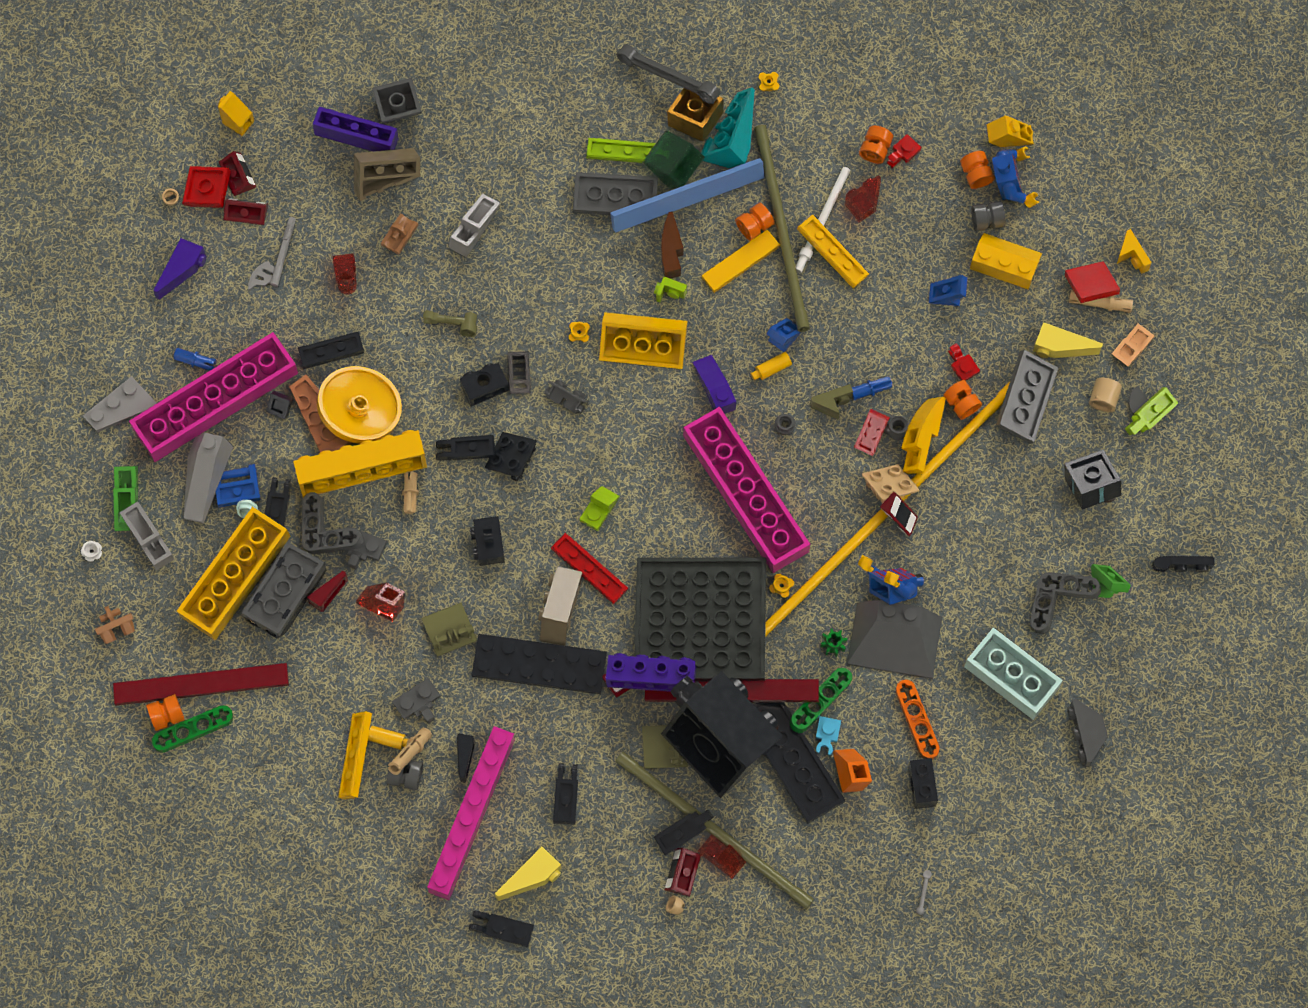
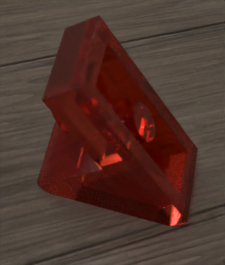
(722, 856)

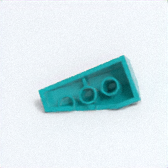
(734, 133)

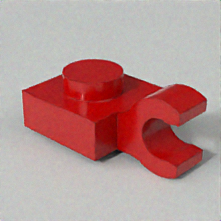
(905, 150)
(964, 365)

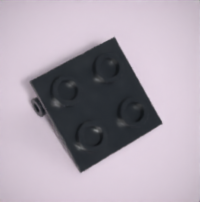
(511, 455)

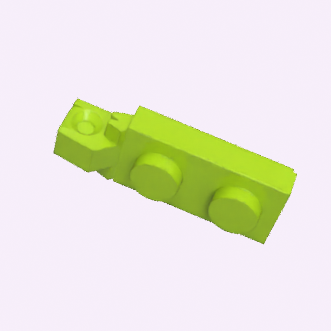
(1152, 411)

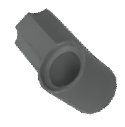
(894, 421)

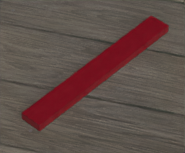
(201, 684)
(761, 691)

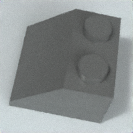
(396, 100)

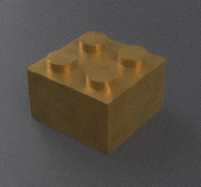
(693, 115)

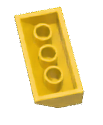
(643, 340)

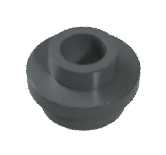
(785, 418)

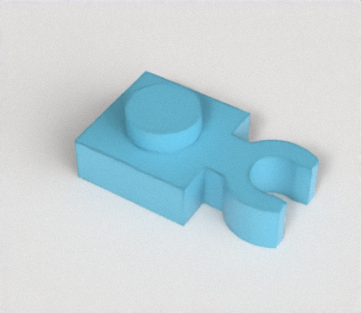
(828, 732)

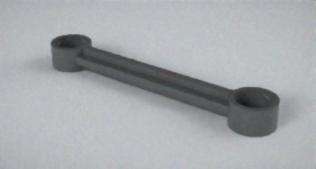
(706, 91)

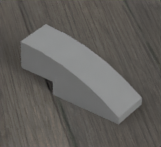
(473, 225)
(147, 536)

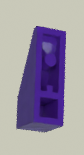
(181, 265)
(715, 384)

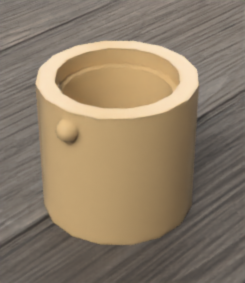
(1105, 394)

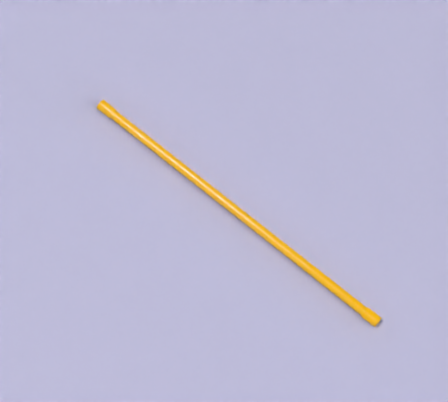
(880, 516)

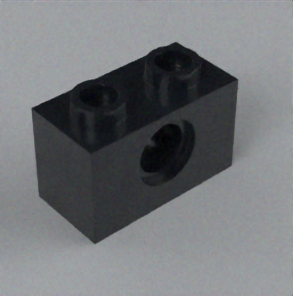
(476, 393)
(923, 783)

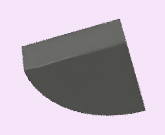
(1136, 400)

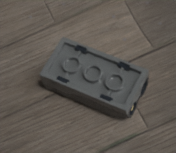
(284, 591)

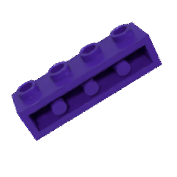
(354, 130)
(647, 672)

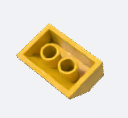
(1005, 261)

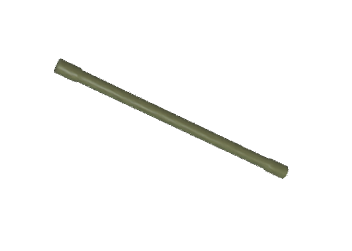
(800, 312)
(795, 893)

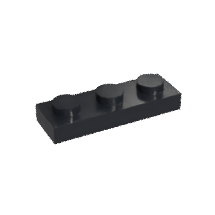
(331, 350)

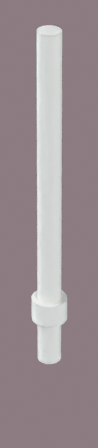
(806, 252)

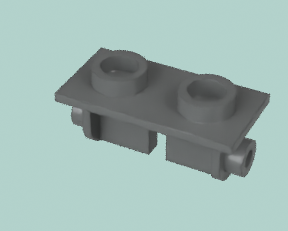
(559, 392)

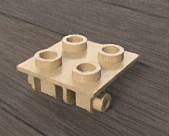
(889, 480)

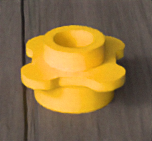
(765, 86)
(579, 326)
(781, 579)

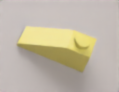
(1059, 343)
(533, 874)

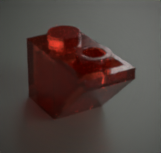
(863, 201)
(383, 600)

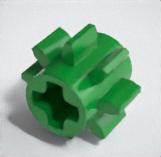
(829, 645)

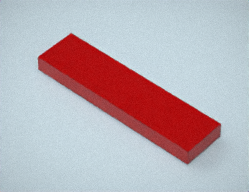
(591, 569)

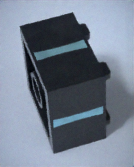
(1092, 479)

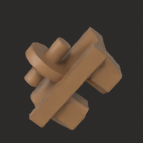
(399, 234)
(106, 630)

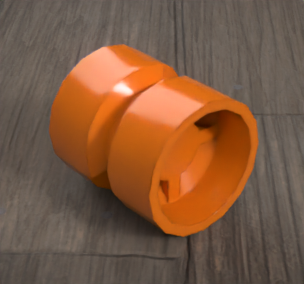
(876, 144)
(978, 170)
(757, 219)
(967, 405)
(165, 712)

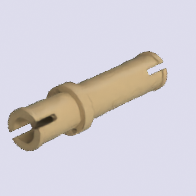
(1110, 303)
(413, 747)

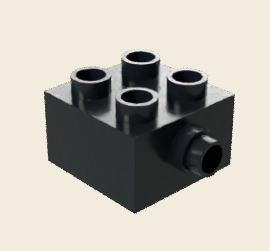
(720, 730)

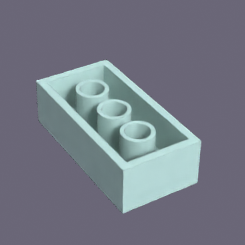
(1013, 673)

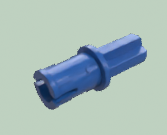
(194, 359)
(871, 388)

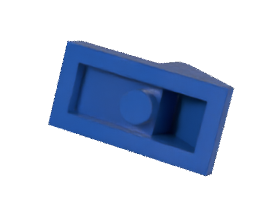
(948, 291)
(783, 334)

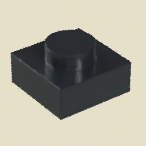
(279, 405)

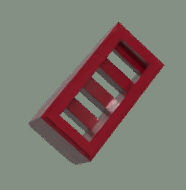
(326, 593)

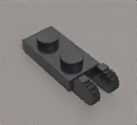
(467, 448)
(278, 503)
(1182, 563)
(566, 797)
(503, 928)

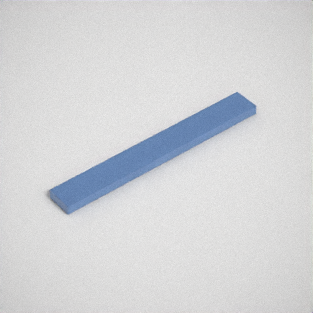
(687, 195)

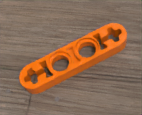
(919, 719)

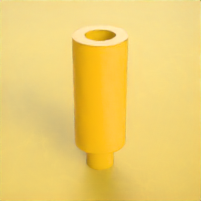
(771, 366)
(387, 737)

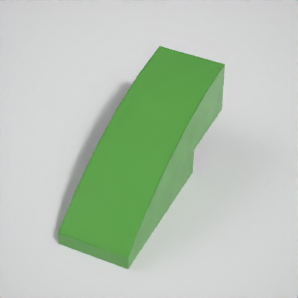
(124, 493)

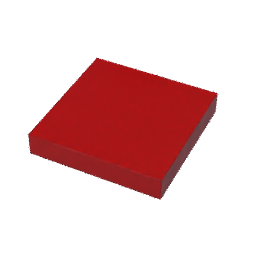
(206, 187)
(1092, 282)

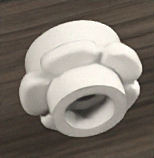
(91, 545)

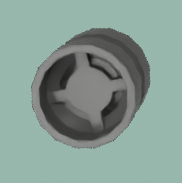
(984, 216)
(412, 777)

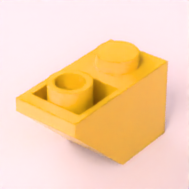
(235, 113)
(1009, 132)

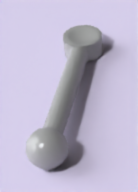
(927, 875)

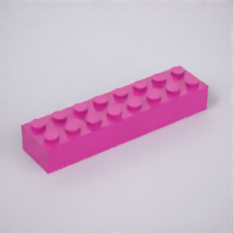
(213, 397)
(746, 489)

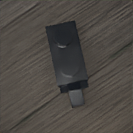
(682, 831)

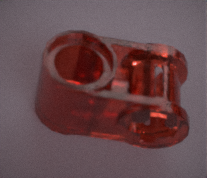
(345, 270)

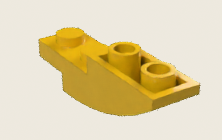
(921, 429)

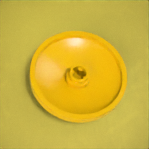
(359, 404)

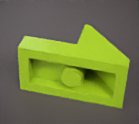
(599, 508)

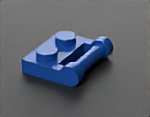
(233, 492)

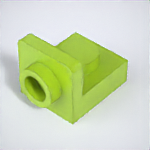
(673, 289)

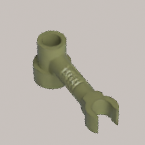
(467, 324)

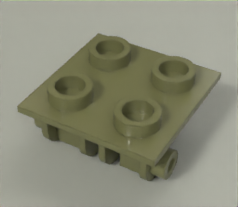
(449, 629)
(658, 751)

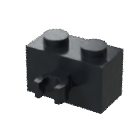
(488, 541)

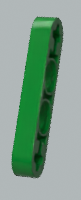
(824, 702)
(191, 725)

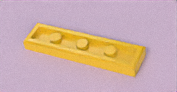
(832, 251)
(740, 261)
(355, 755)

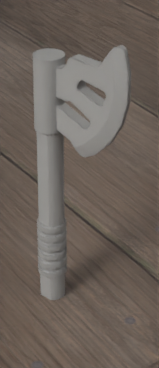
(273, 279)

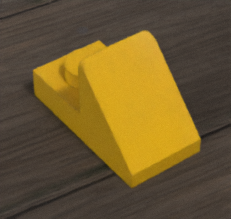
(1133, 249)

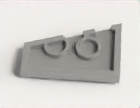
(121, 404)

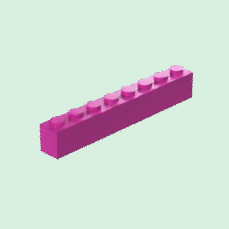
(471, 813)

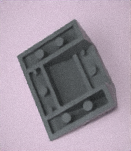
(895, 638)

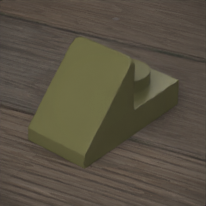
(827, 401)

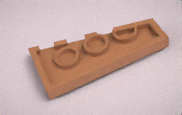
(305, 395)

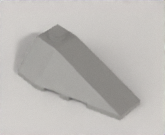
(204, 471)

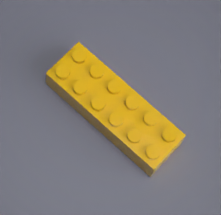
(360, 463)
(233, 573)

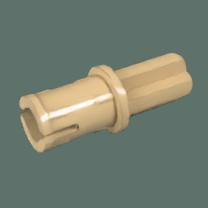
(410, 492)

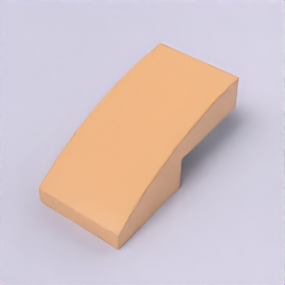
(1133, 345)

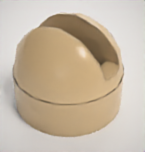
(168, 193)
(675, 905)

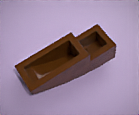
(671, 248)

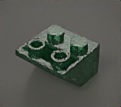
(673, 160)

